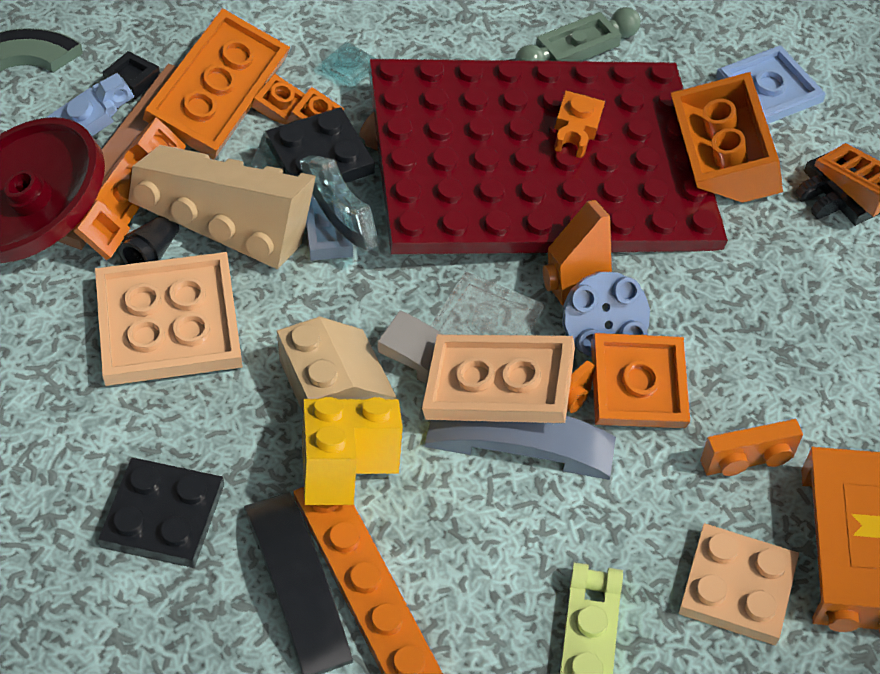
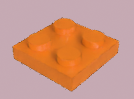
(640, 381)

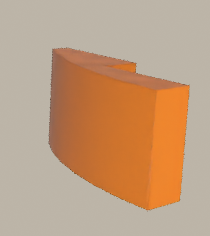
(288, 104)

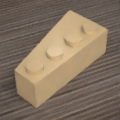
(226, 201)

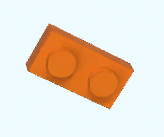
(749, 447)

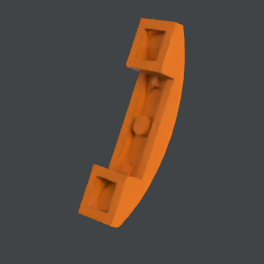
(110, 214)

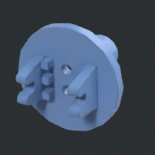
(626, 308)

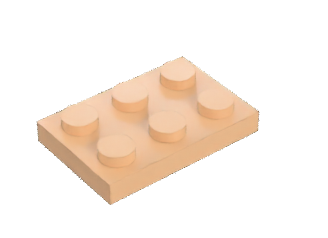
(499, 378)

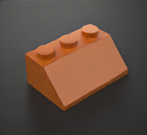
(728, 139)

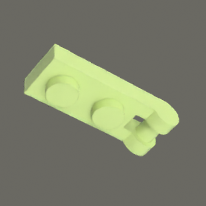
(591, 624)

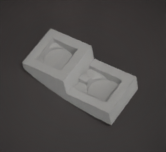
(409, 343)

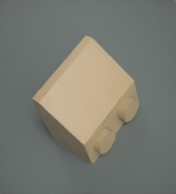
(331, 361)

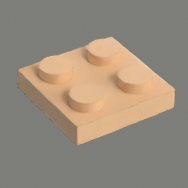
(739, 584)

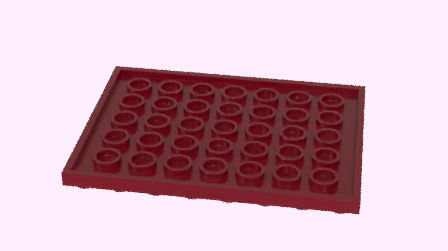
(478, 168)

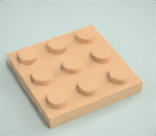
(167, 319)

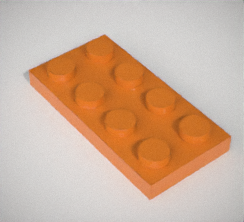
(217, 83)

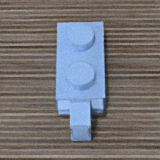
(97, 104)

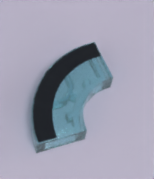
(339, 204)

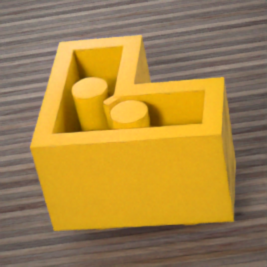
(345, 441)

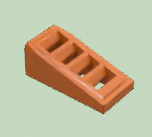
(861, 190)

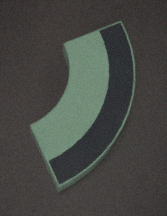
(37, 48)

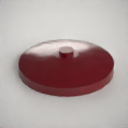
(46, 183)

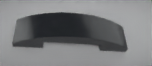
(299, 584)

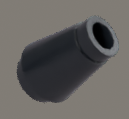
(148, 241)

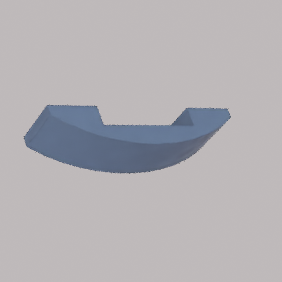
(575, 443)

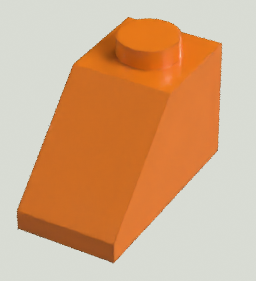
(579, 250)

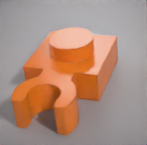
(577, 121)

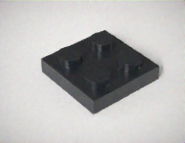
(324, 136)
(162, 512)

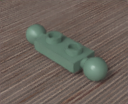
(583, 37)

